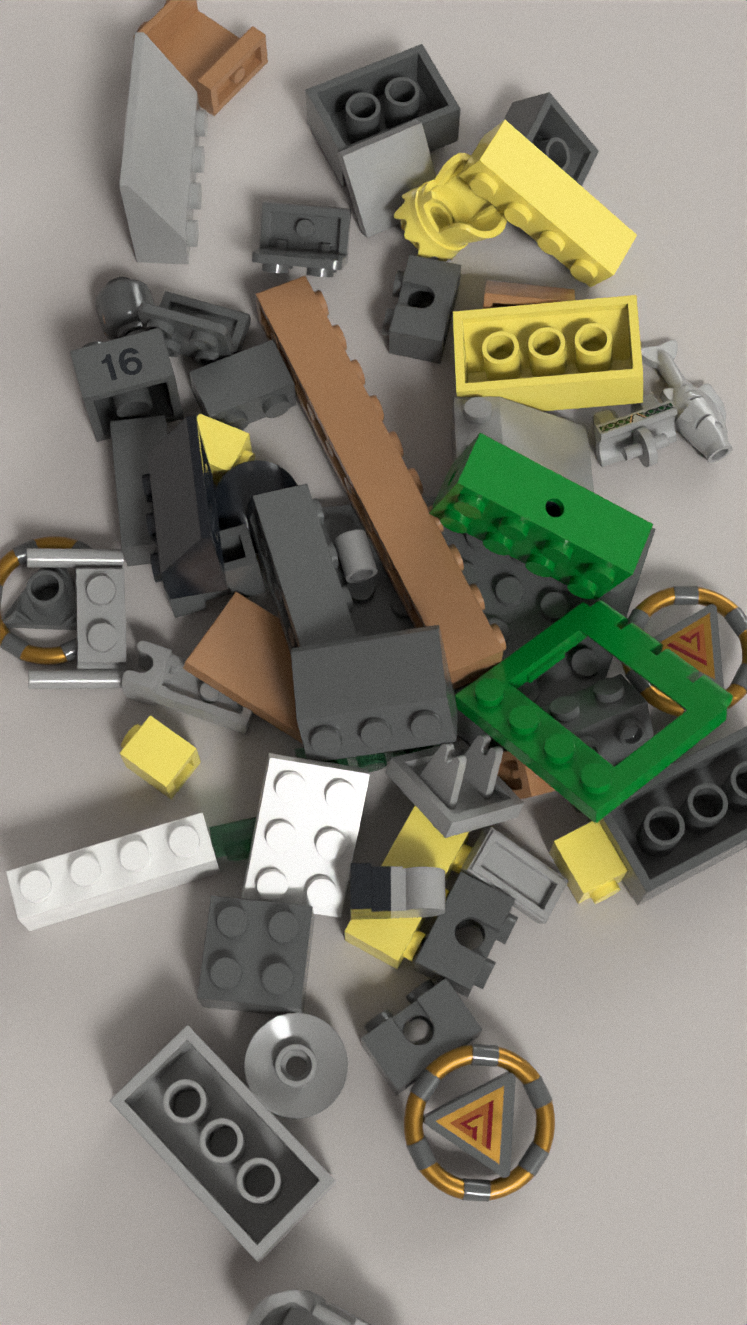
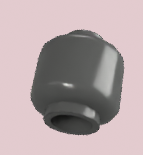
(119, 304)

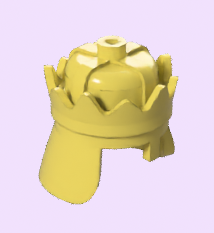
(447, 214)

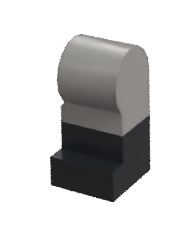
(396, 892)

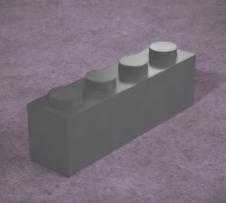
(300, 567)

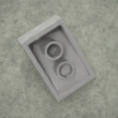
(531, 432)

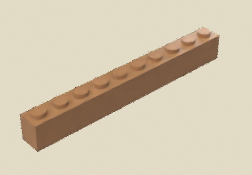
(377, 480)

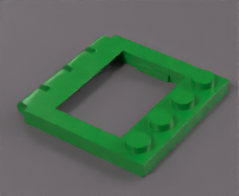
(557, 753)

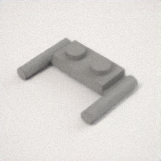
(98, 618)

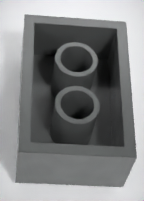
(379, 100)

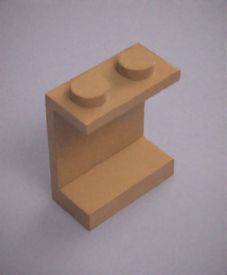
(206, 52)

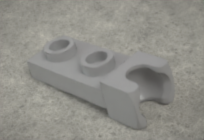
(176, 688)

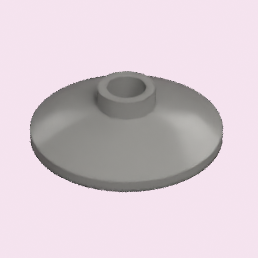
(300, 1037)

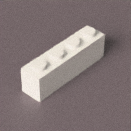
(113, 872)

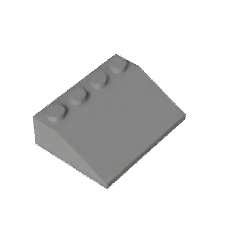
(161, 157)

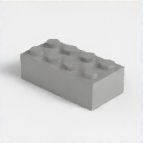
(223, 1143)

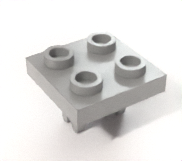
(457, 785)

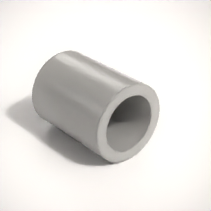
(355, 556)

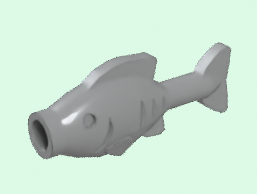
(699, 410)

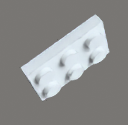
(305, 833)

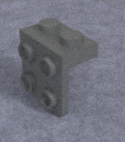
(303, 238)
(196, 327)
(606, 717)

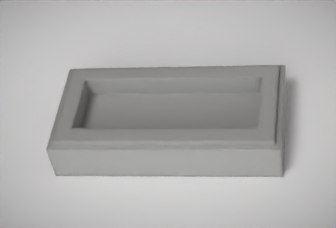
(515, 873)

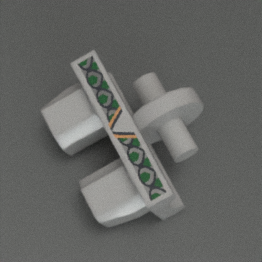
(635, 434)

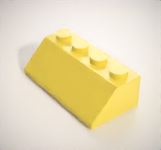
(551, 353)

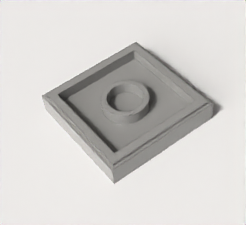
(384, 171)

